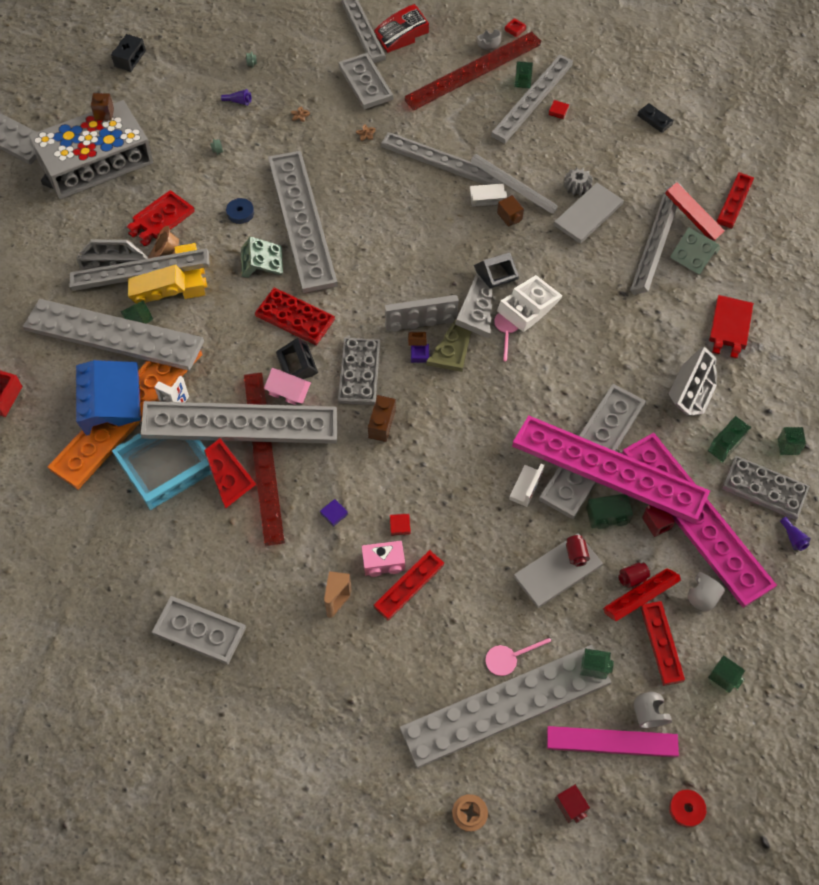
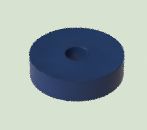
(240, 211)

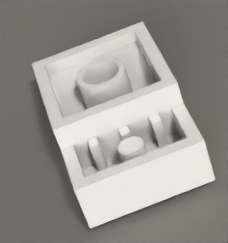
(528, 303)

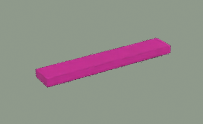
(612, 741)

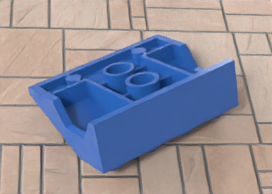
(107, 393)

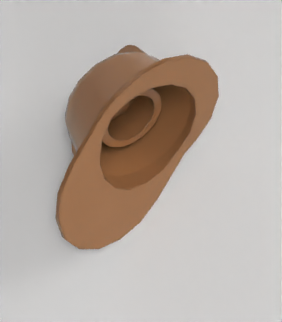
(164, 244)

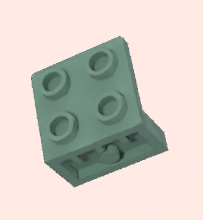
(694, 251)
(262, 256)

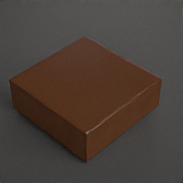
(417, 339)

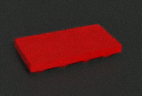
(295, 316)

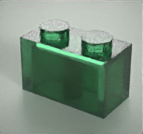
(729, 439)
(609, 511)

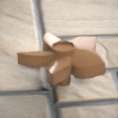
(300, 114)
(366, 132)

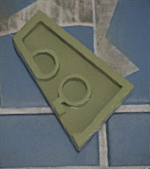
(452, 350)

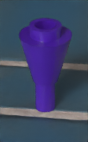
(242, 97)
(797, 538)

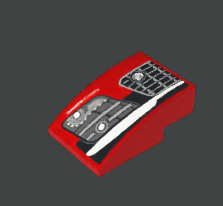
(402, 28)

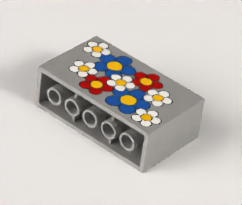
(91, 150)

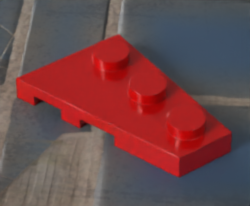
(228, 473)

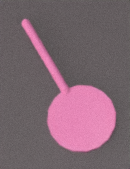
(506, 327)
(502, 660)

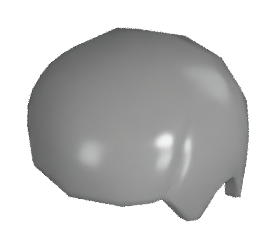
(488, 40)

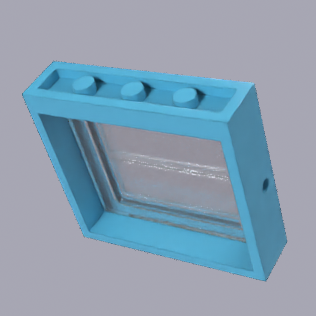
(162, 466)

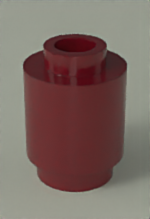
(577, 550)
(634, 574)

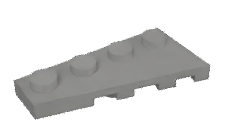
(476, 309)

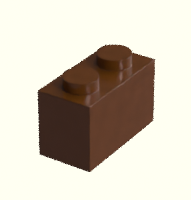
(381, 418)

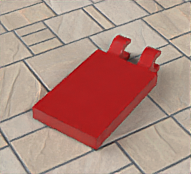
(165, 211)
(731, 324)

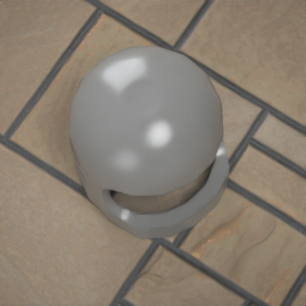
(706, 594)
(647, 710)

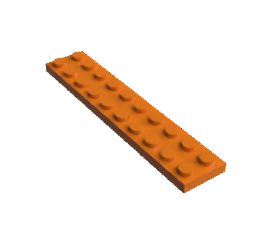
(89, 452)

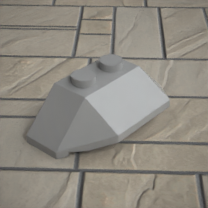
(108, 252)
(695, 383)

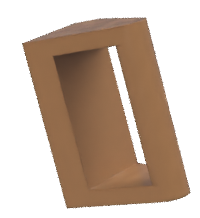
(337, 592)

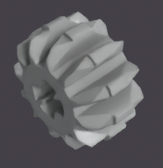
(578, 181)

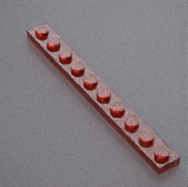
(472, 70)
(265, 470)

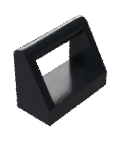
(505, 261)
(304, 355)

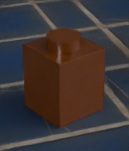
(102, 106)
(510, 210)

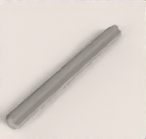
(514, 183)

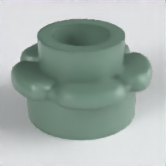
(251, 59)
(216, 146)

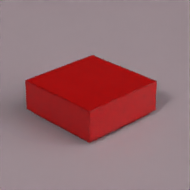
(515, 27)
(558, 109)
(400, 524)

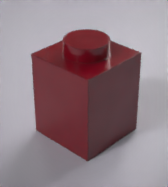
(657, 520)
(572, 804)

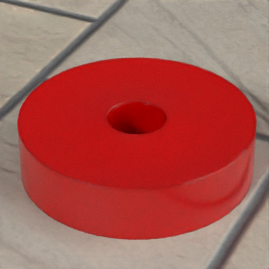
(697, 805)

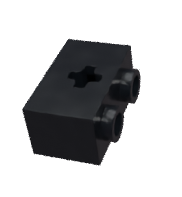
(128, 52)

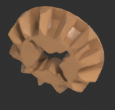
(479, 807)

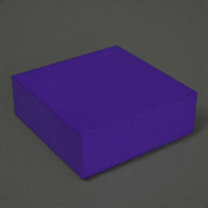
(419, 354)
(334, 512)

